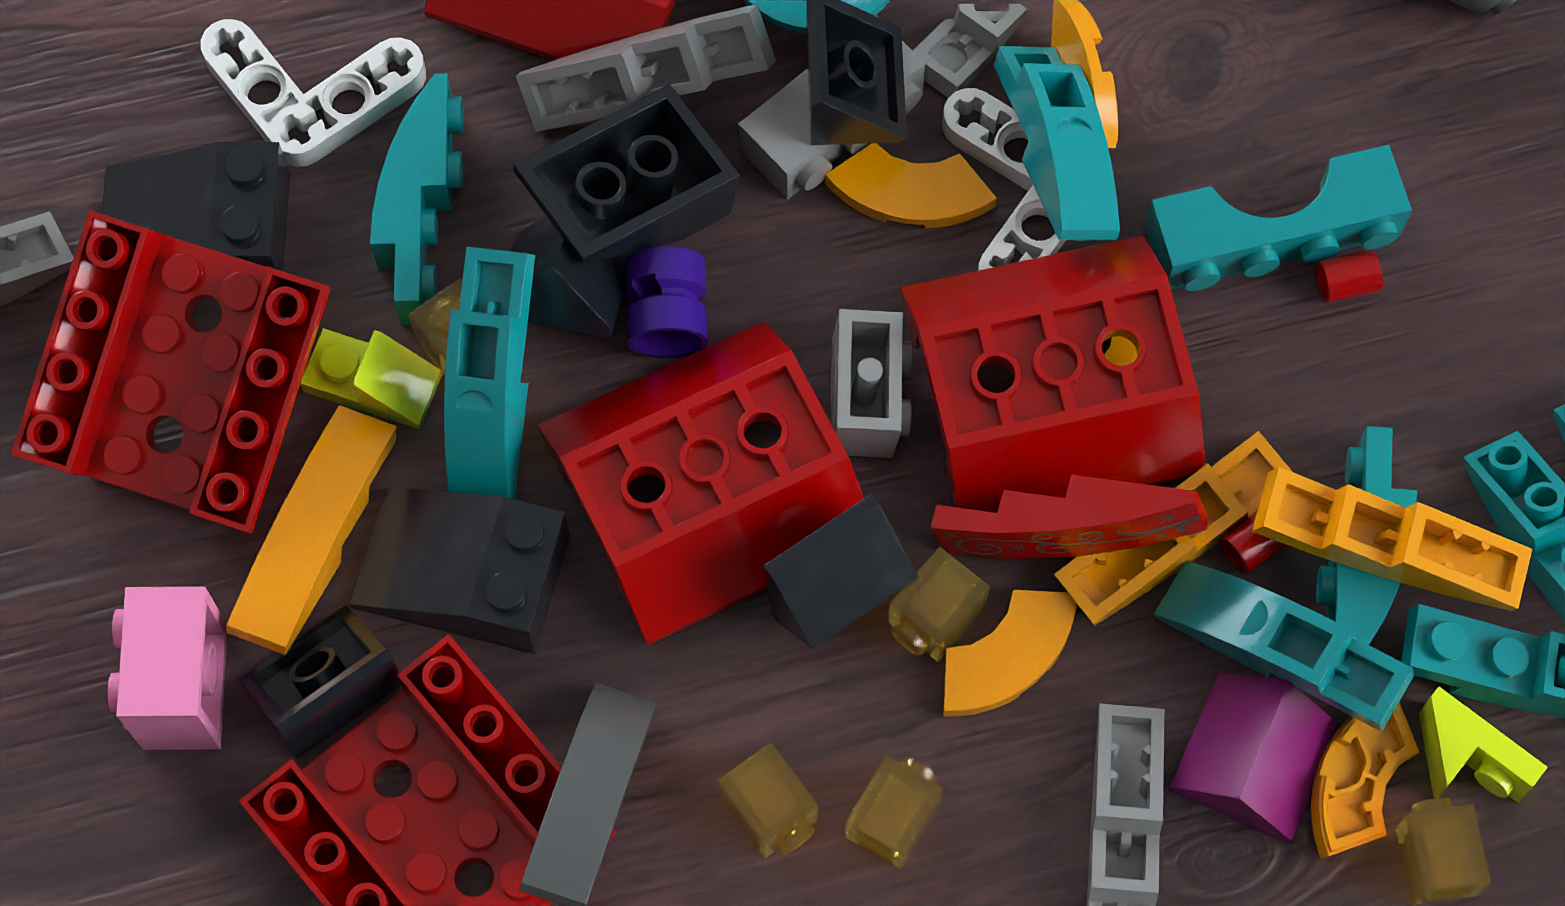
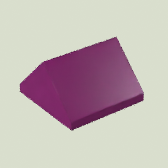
(1255, 753)

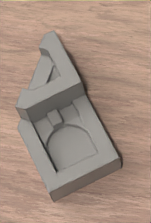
(966, 45)

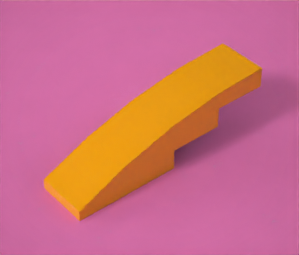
(1230, 495)
(310, 530)
(1393, 541)

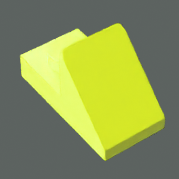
(372, 377)
(1459, 737)

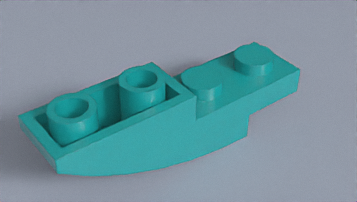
(1065, 143)
(412, 189)
(484, 373)
(1526, 506)
(1352, 595)
(1285, 640)
(1487, 660)

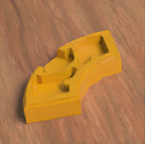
(1075, 41)
(910, 192)
(1011, 657)
(1353, 782)

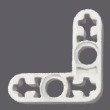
(298, 109)
(974, 142)

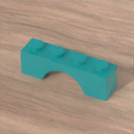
(1208, 239)

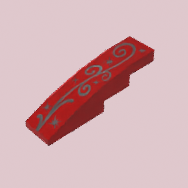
(1090, 520)

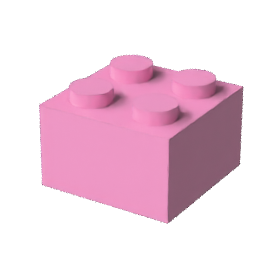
(169, 668)

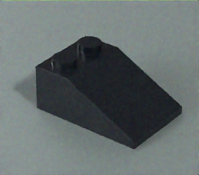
(632, 179)
(208, 195)
(463, 564)

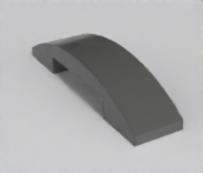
(587, 796)

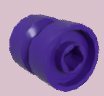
(666, 302)

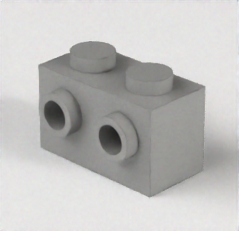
(868, 382)

